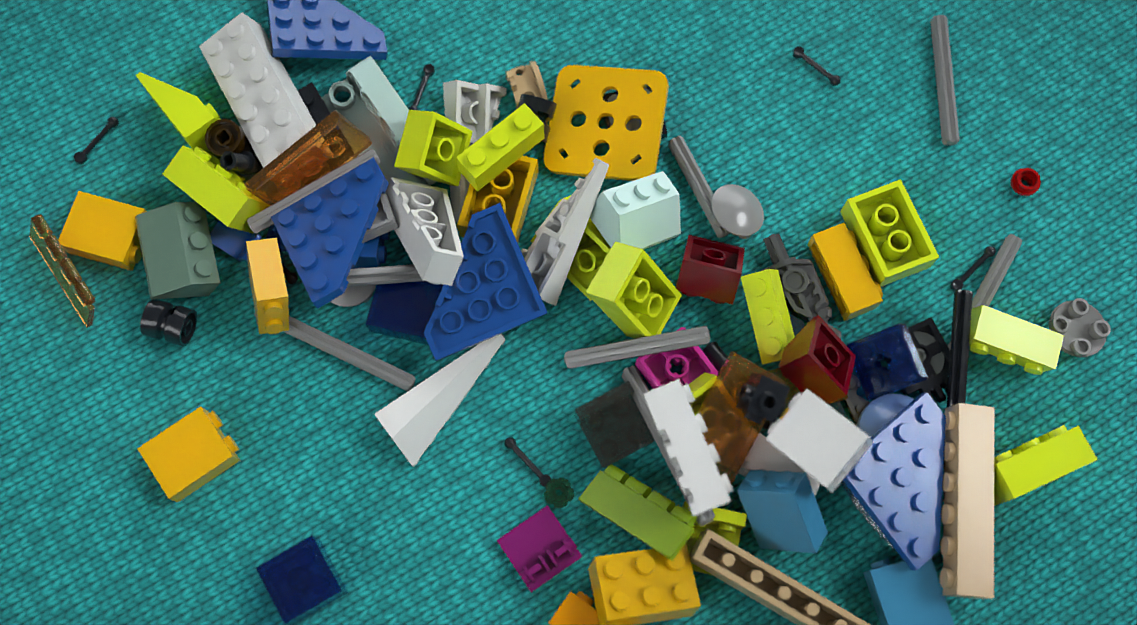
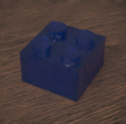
(301, 580)

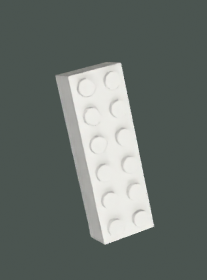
(257, 87)

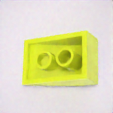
(182, 109)

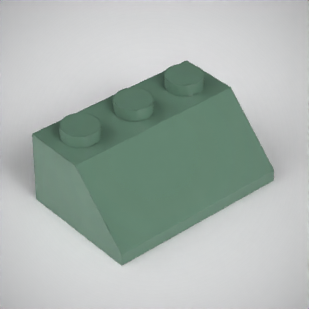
(177, 251)

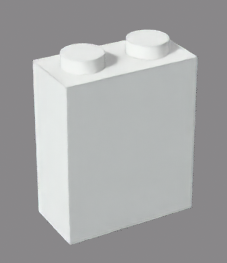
(818, 439)

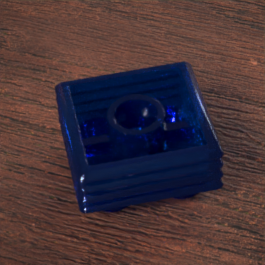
(904, 369)

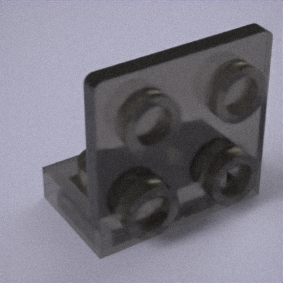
(614, 425)

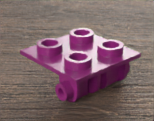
(539, 548)

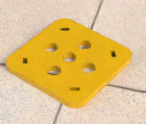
(623, 144)

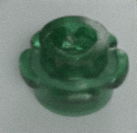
(558, 484)

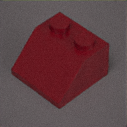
(710, 270)
(818, 362)

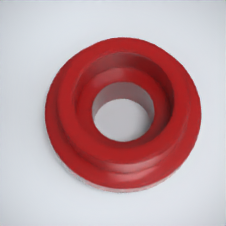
(1028, 175)

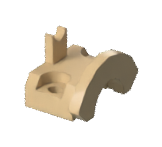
(529, 82)

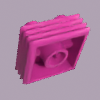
(657, 366)

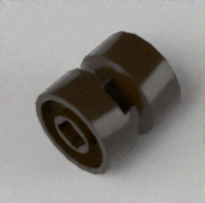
(226, 136)

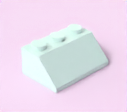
(639, 212)

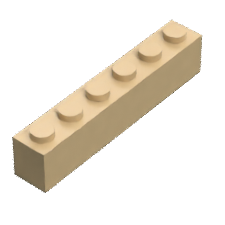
(968, 502)
(766, 583)

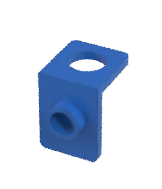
(232, 240)

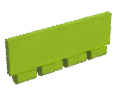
(640, 511)

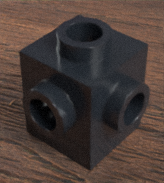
(762, 398)

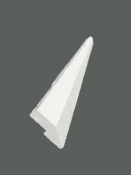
(475, 109)
(561, 233)
(422, 411)

